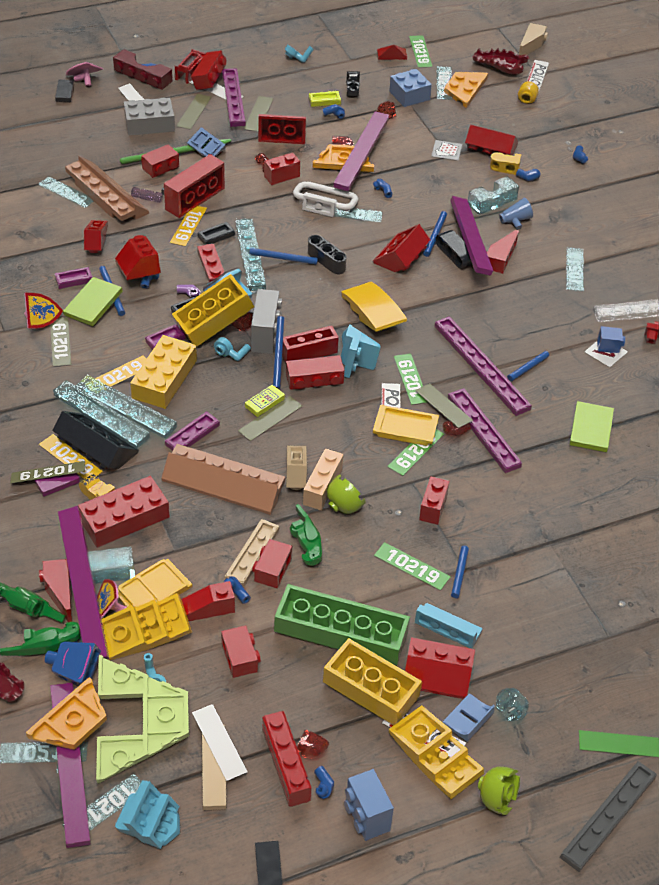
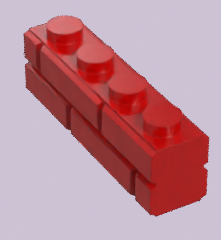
(286, 759)

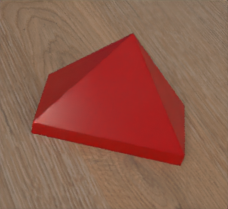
(392, 53)

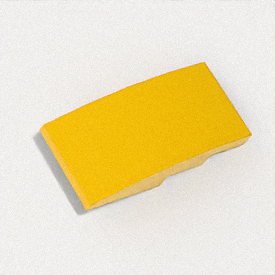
(373, 306)
(145, 626)
(446, 772)

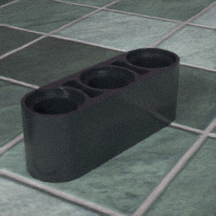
(454, 248)
(327, 254)

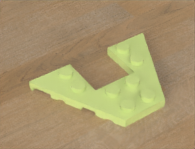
(163, 718)

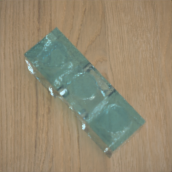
(482, 200)

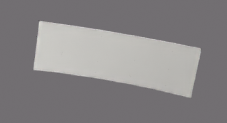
(130, 93)

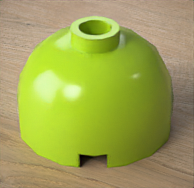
(343, 496)
(498, 788)

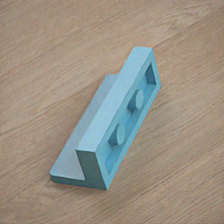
(447, 625)

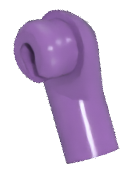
(190, 290)

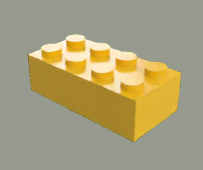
(213, 310)
(163, 371)
(372, 681)

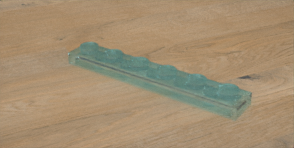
(251, 263)
(128, 407)
(101, 414)

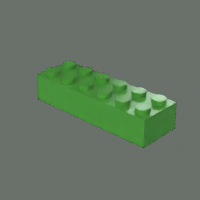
(334, 620)

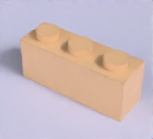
(326, 470)

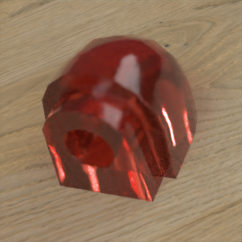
(387, 108)
(243, 322)
(312, 745)

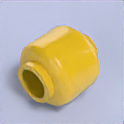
(528, 92)

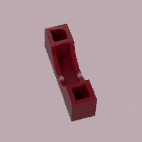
(156, 76)

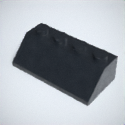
(93, 440)

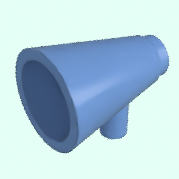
(519, 211)

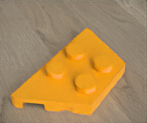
(465, 85)
(336, 156)
(71, 719)

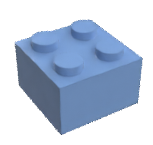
(410, 87)
(368, 805)

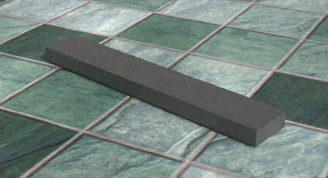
(608, 816)

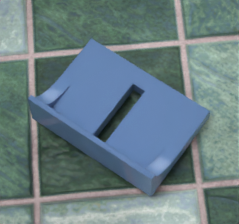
(200, 138)
(475, 710)

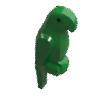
(308, 537)
(29, 602)
(43, 640)

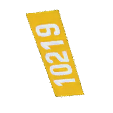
(188, 226)
(122, 372)
(68, 455)

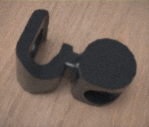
(353, 83)

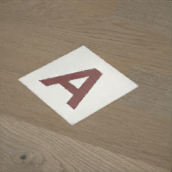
(605, 357)

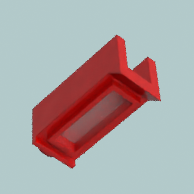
(188, 65)

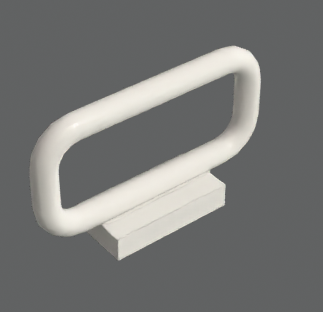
(321, 204)

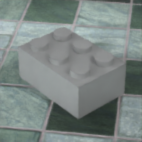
(149, 116)
(265, 321)

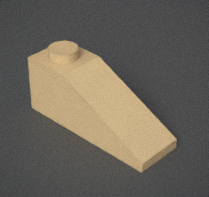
(533, 38)
(296, 467)

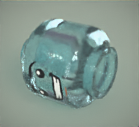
(512, 704)

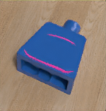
(74, 661)

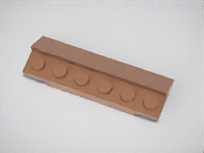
(104, 190)
(223, 478)

